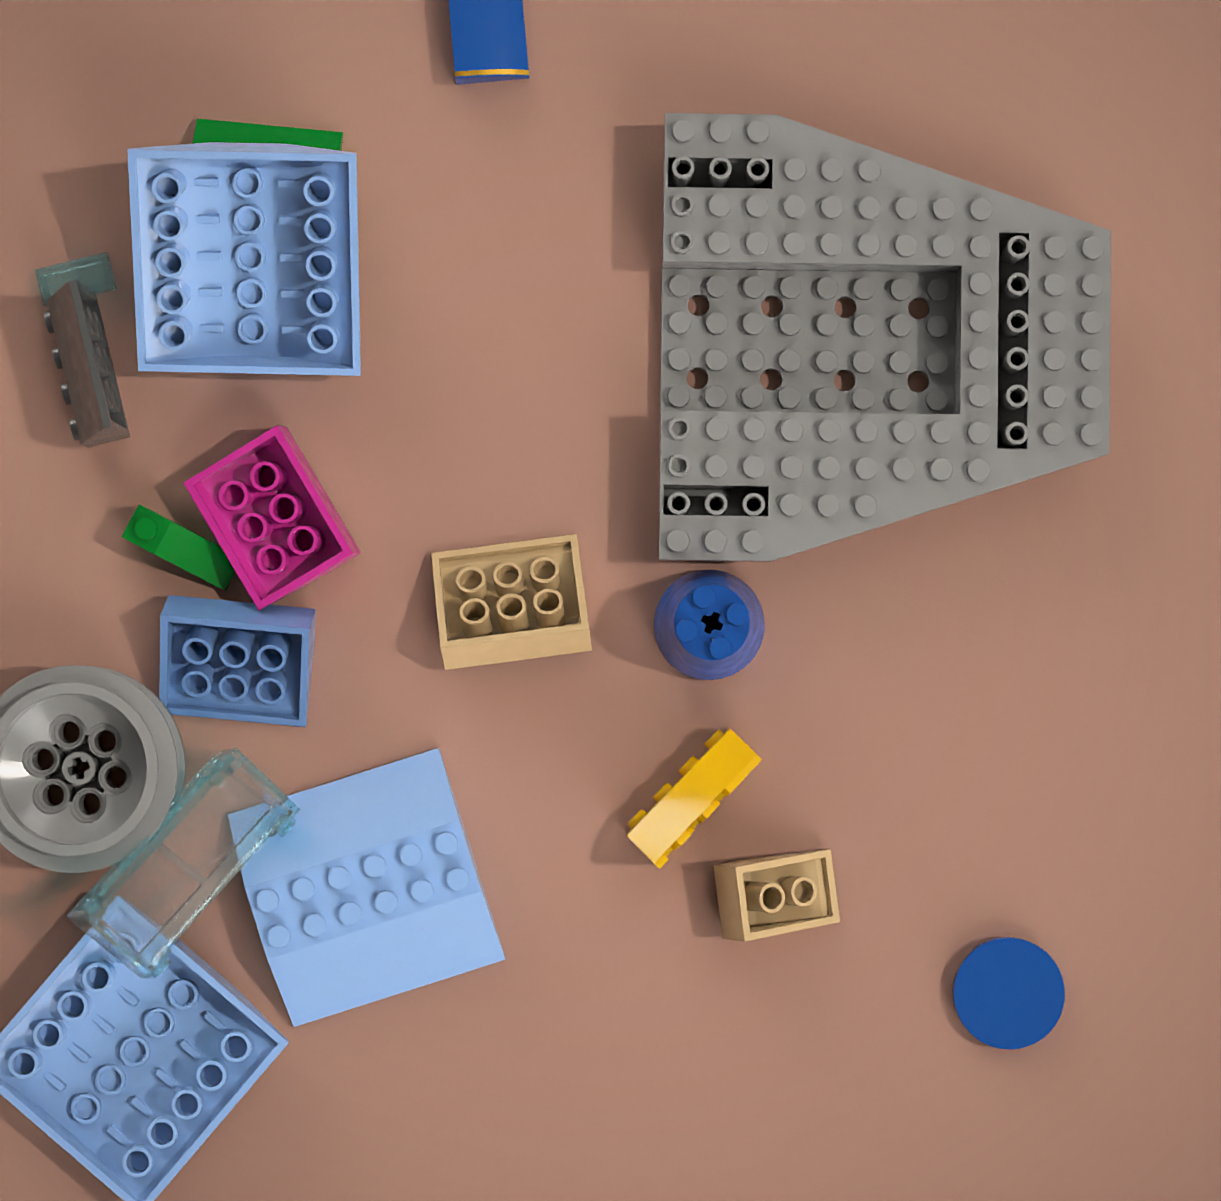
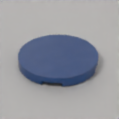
(1008, 993)

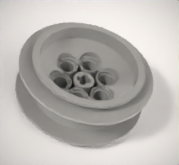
(146, 748)

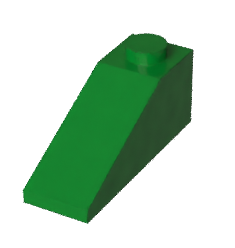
(179, 546)

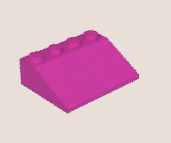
(272, 517)

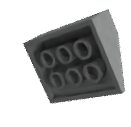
(86, 365)

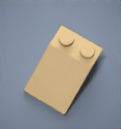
(776, 894)

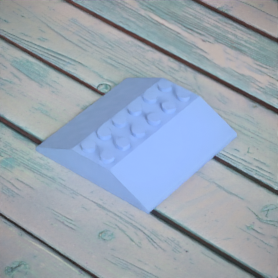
(245, 258)
(370, 891)
(133, 1065)

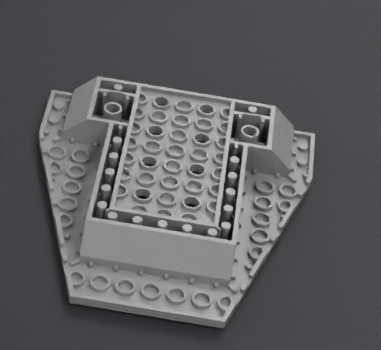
(814, 218)

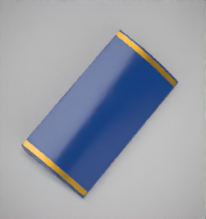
(488, 40)

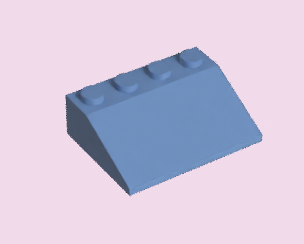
(236, 660)

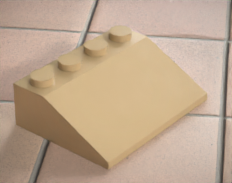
(510, 602)

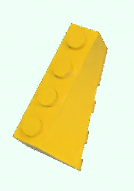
(693, 796)

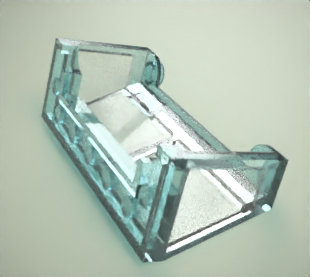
(187, 862)

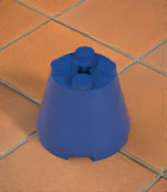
(682, 633)

